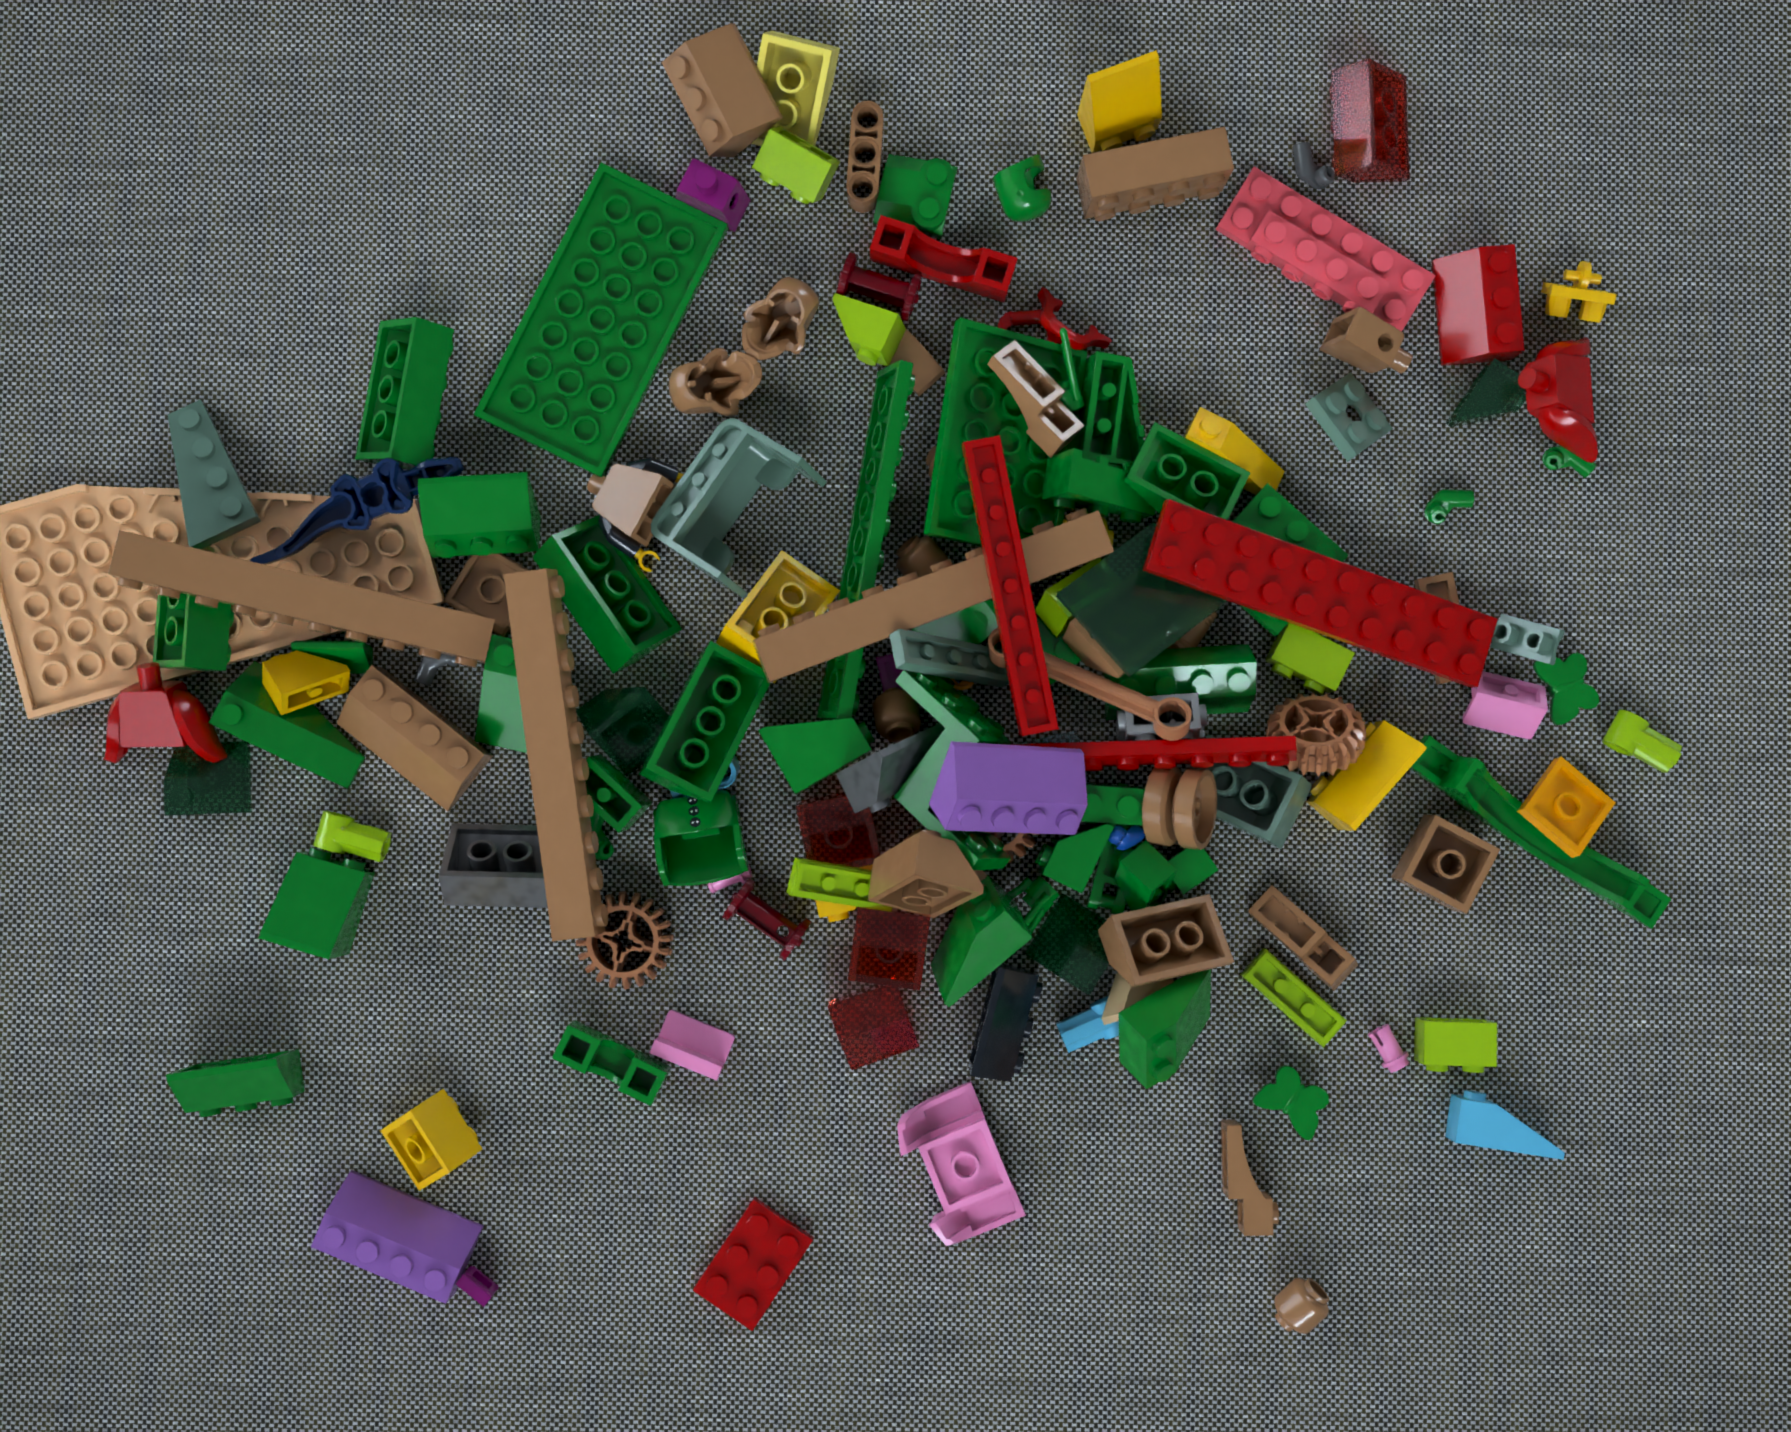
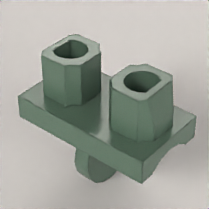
(1526, 639)

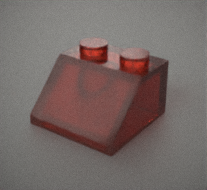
(836, 832)
(889, 948)
(872, 1024)

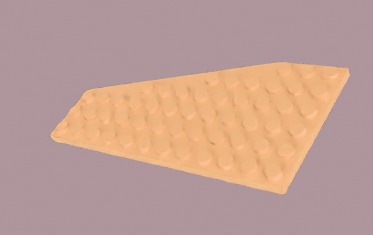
(83, 634)

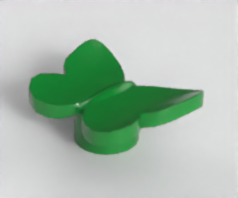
(1567, 687)
(1293, 1099)

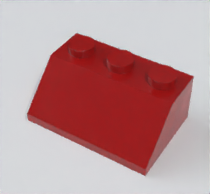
(1478, 305)

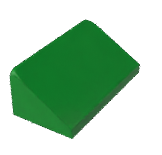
(354, 654)

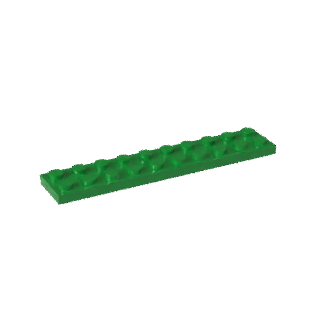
(869, 525)

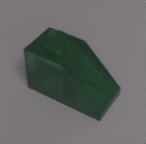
(1489, 396)

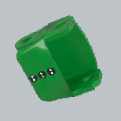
(699, 840)

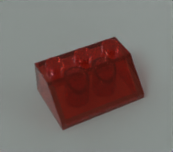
(1369, 123)

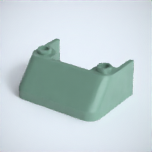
(717, 492)

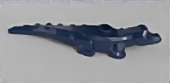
(361, 500)

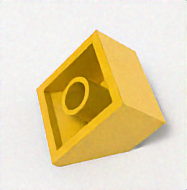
(432, 1139)

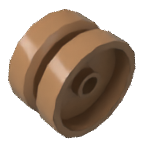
(1180, 807)

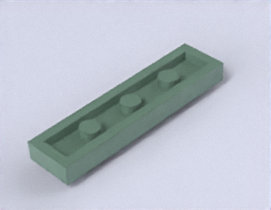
(946, 658)

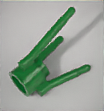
(1072, 397)
(1038, 897)

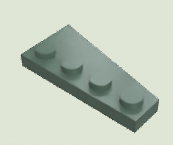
(209, 485)

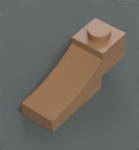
(1038, 396)
(1303, 937)
(1254, 1207)

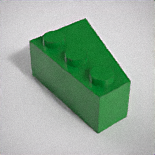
(1110, 410)
(1094, 486)

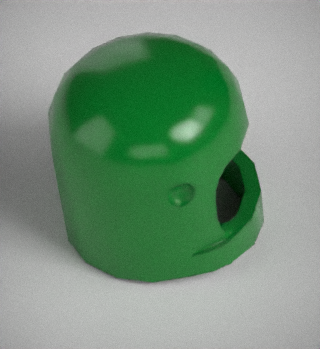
(1017, 190)

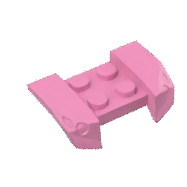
(961, 1164)

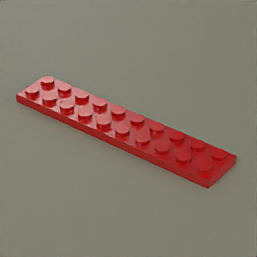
(1319, 593)

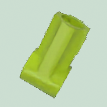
(1633, 737)
(342, 834)

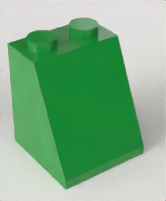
(816, 749)
(319, 904)

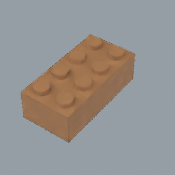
(1154, 174)

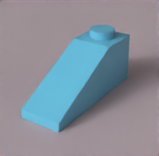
(1485, 1124)

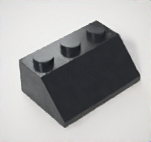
(1004, 1023)

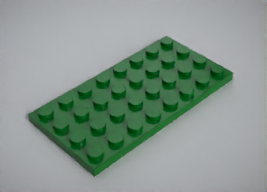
(601, 320)

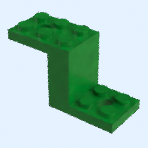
(962, 724)

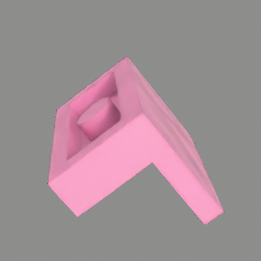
(1506, 705)
(693, 1044)

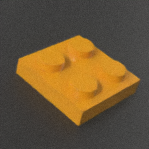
(1566, 807)

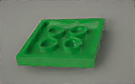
(1280, 519)

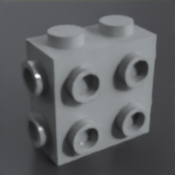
(1133, 728)

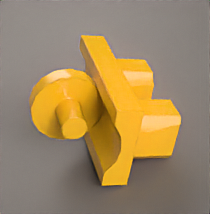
(1593, 300)

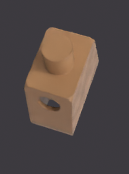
(1366, 342)

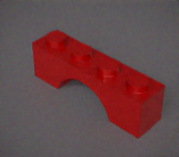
(972, 270)

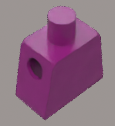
(712, 192)

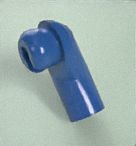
(1126, 838)

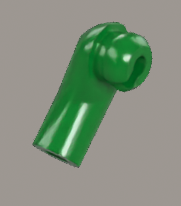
(1559, 457)
(1444, 501)
(605, 848)

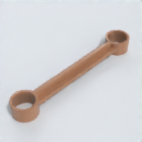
(1109, 692)

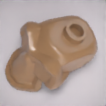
(779, 320)
(714, 383)

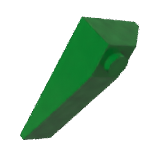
(297, 737)

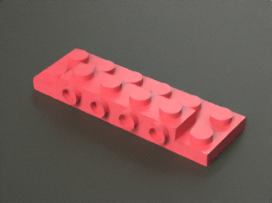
(1323, 251)

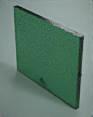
(1134, 610)

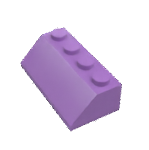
(1010, 789)
(397, 1236)

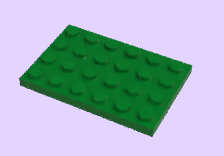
(982, 407)

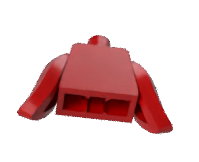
(1562, 397)
(159, 716)

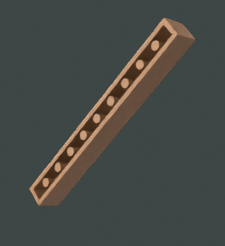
(300, 597)
(922, 599)
(555, 754)

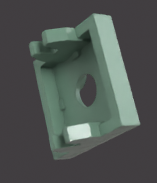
(1348, 435)

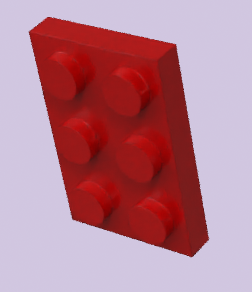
(753, 1263)

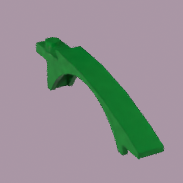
(1483, 797)

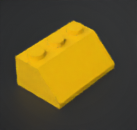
(1355, 792)

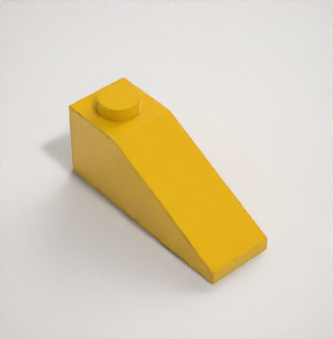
(1233, 445)

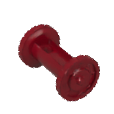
(879, 286)
(766, 918)

